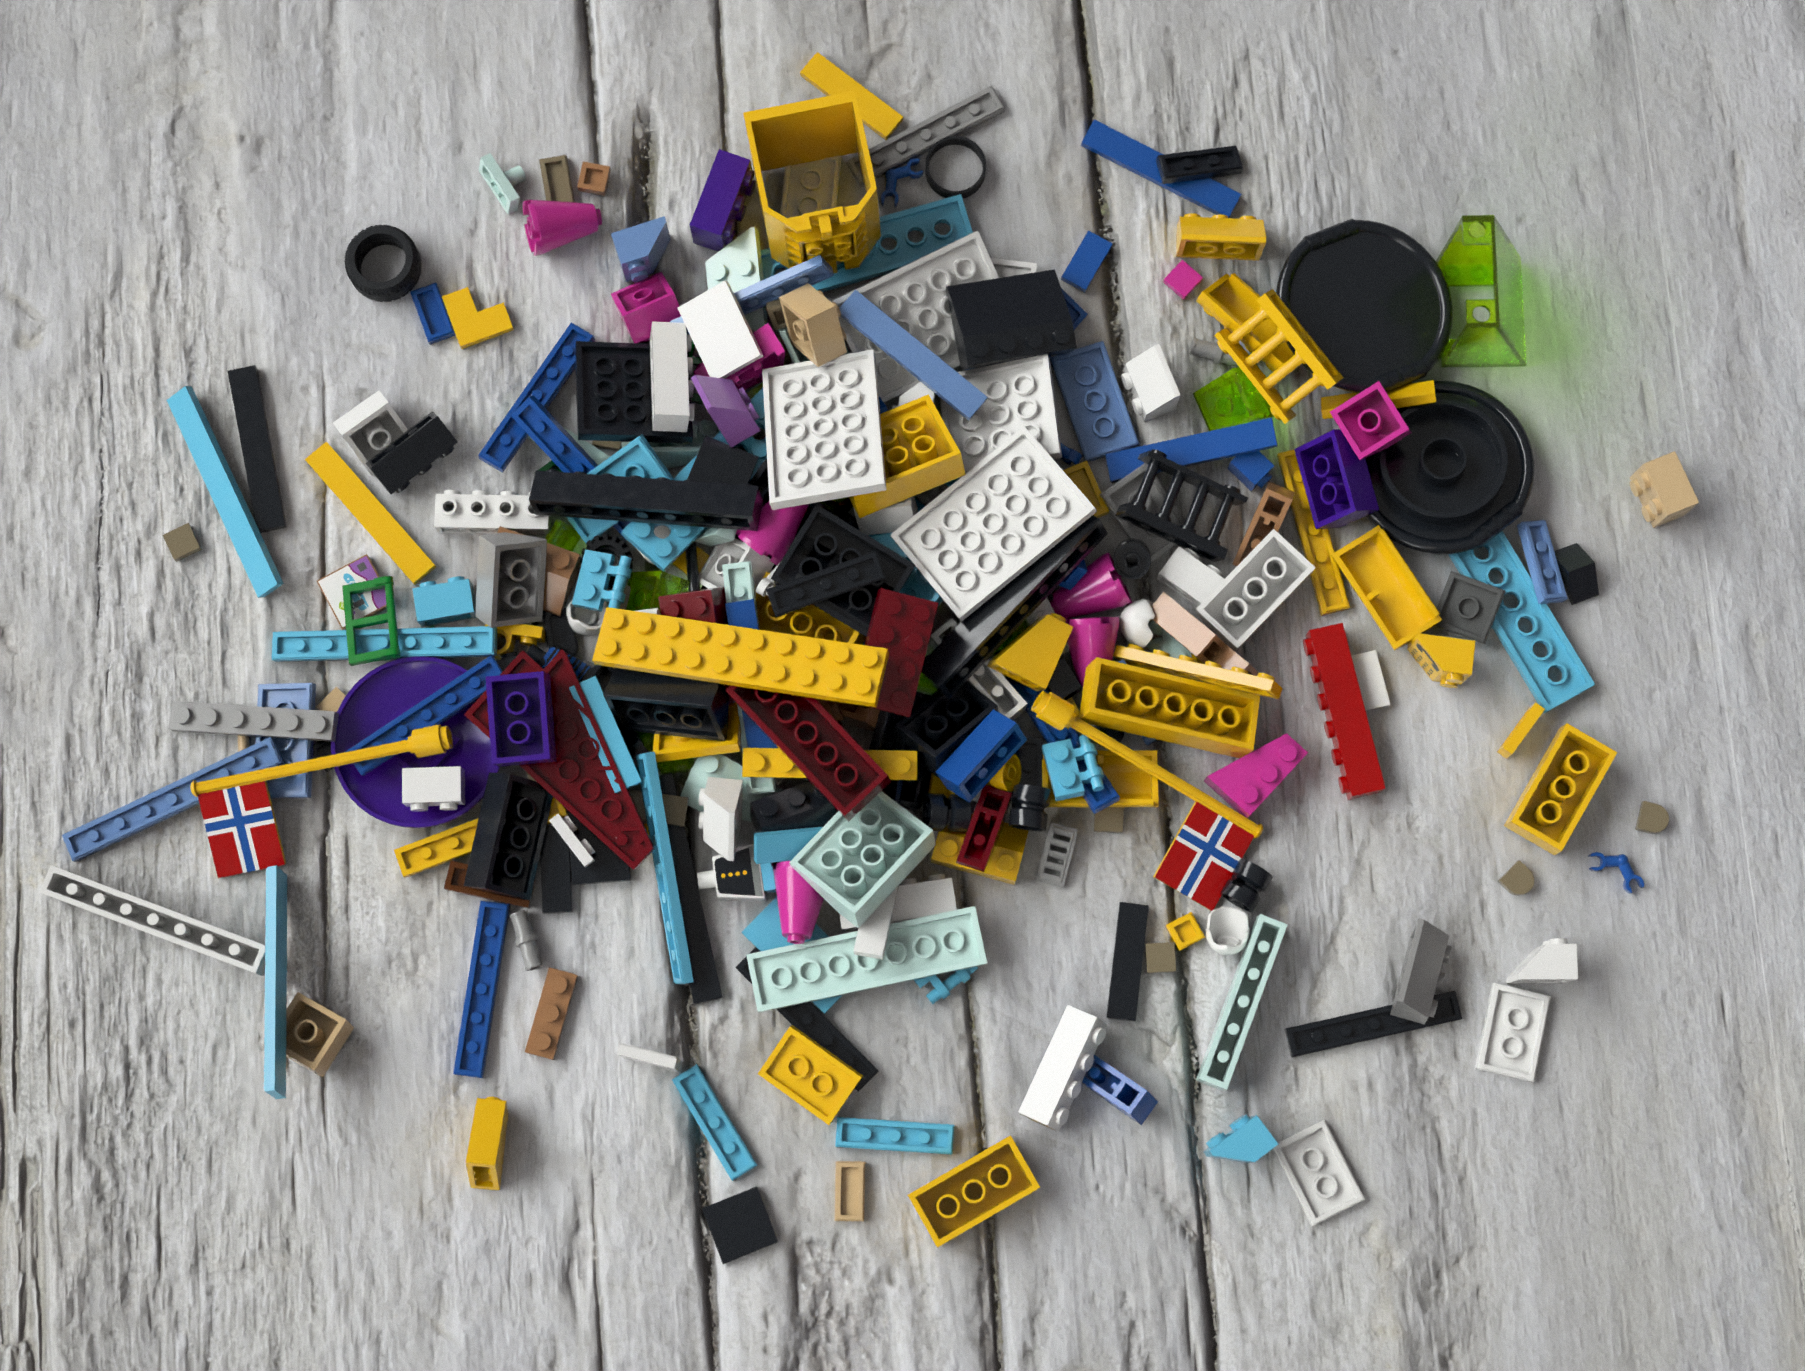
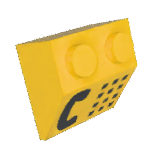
(1443, 658)

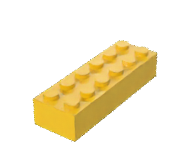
(1169, 708)

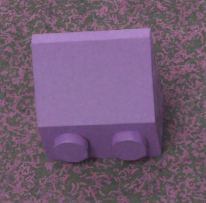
(728, 407)

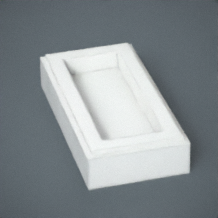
(1371, 680)

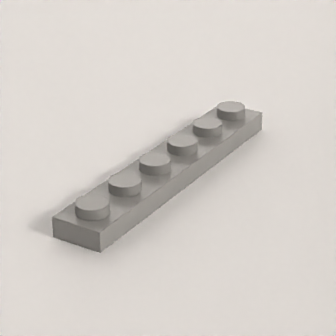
(253, 721)

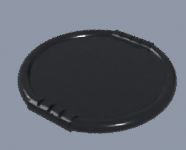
(1369, 302)
(1455, 475)

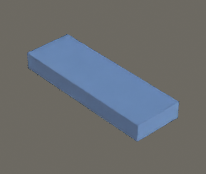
(1542, 562)

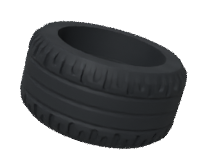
(375, 237)

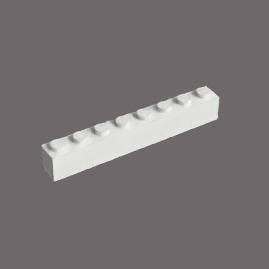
(154, 920)

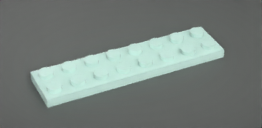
(831, 969)

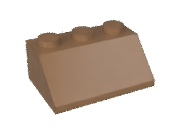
(560, 575)

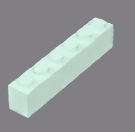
(1241, 1002)

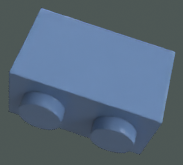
(641, 248)

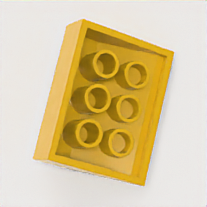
(916, 455)

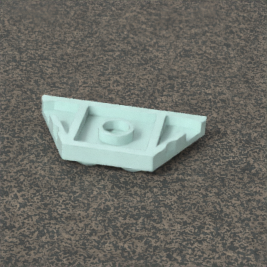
(740, 266)

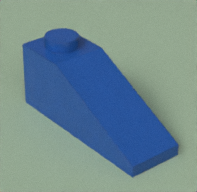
(1119, 1091)

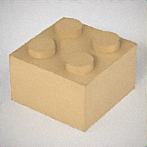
(813, 324)
(1663, 490)
(314, 1034)

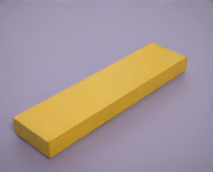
(833, 81)
(1403, 396)

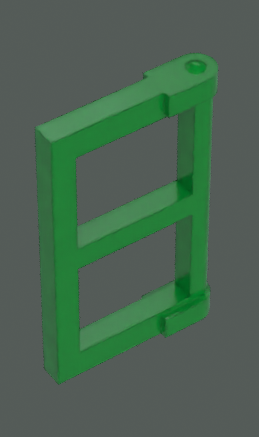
(389, 617)

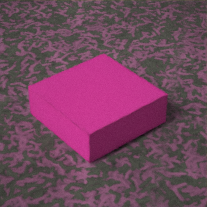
(1182, 279)

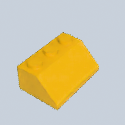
(1220, 237)
(1004, 859)

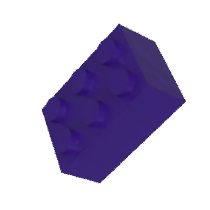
(722, 201)
(1335, 481)
(520, 719)

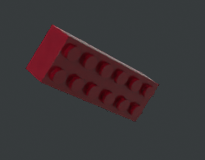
(815, 746)

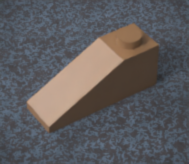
(1267, 517)

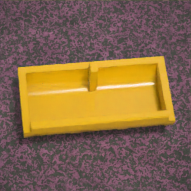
(1233, 304)
(1387, 587)
(1130, 782)

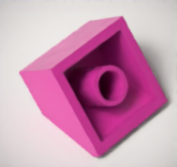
(646, 303)
(1370, 421)

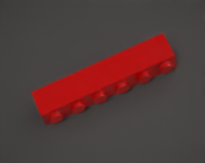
(1344, 711)

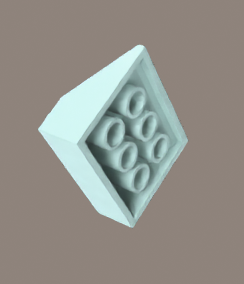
(865, 858)

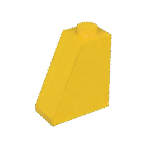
(1034, 652)
(487, 1143)

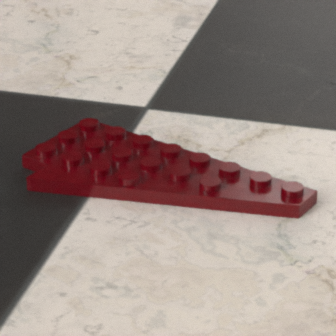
(578, 774)

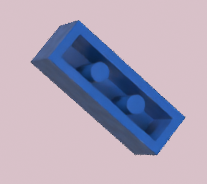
(981, 755)

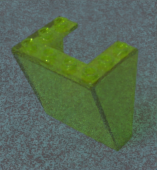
(1484, 256)

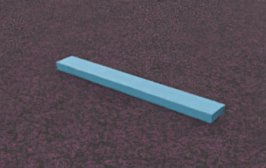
(225, 491)
(413, 642)
(664, 868)
(275, 983)

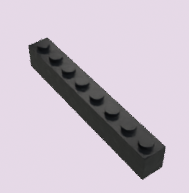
(646, 500)
(993, 622)

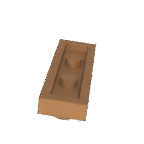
(551, 1013)

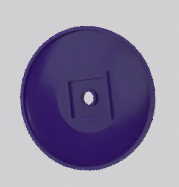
(379, 700)

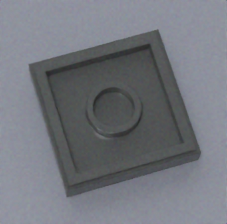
(1469, 607)

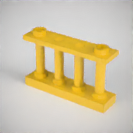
(1305, 352)

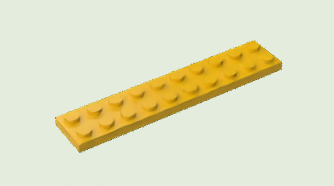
(741, 657)

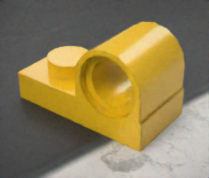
(526, 634)

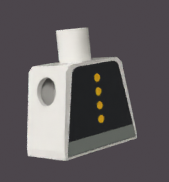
(736, 878)

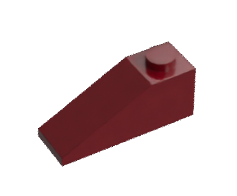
(984, 828)

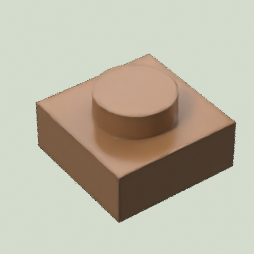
(594, 178)

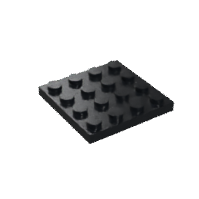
(616, 394)

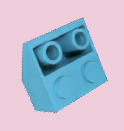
(1244, 1143)

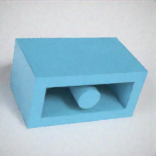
(444, 601)

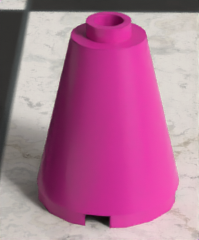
(558, 223)
(774, 531)
(1095, 592)
(1091, 639)
(797, 904)

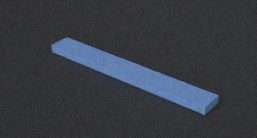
(164, 802)

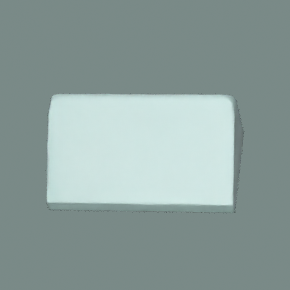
(716, 536)

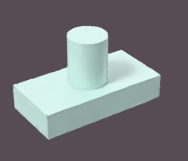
(502, 182)

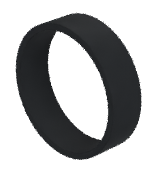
(955, 140)

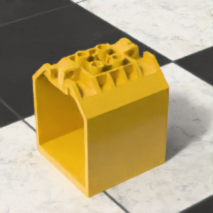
(806, 134)

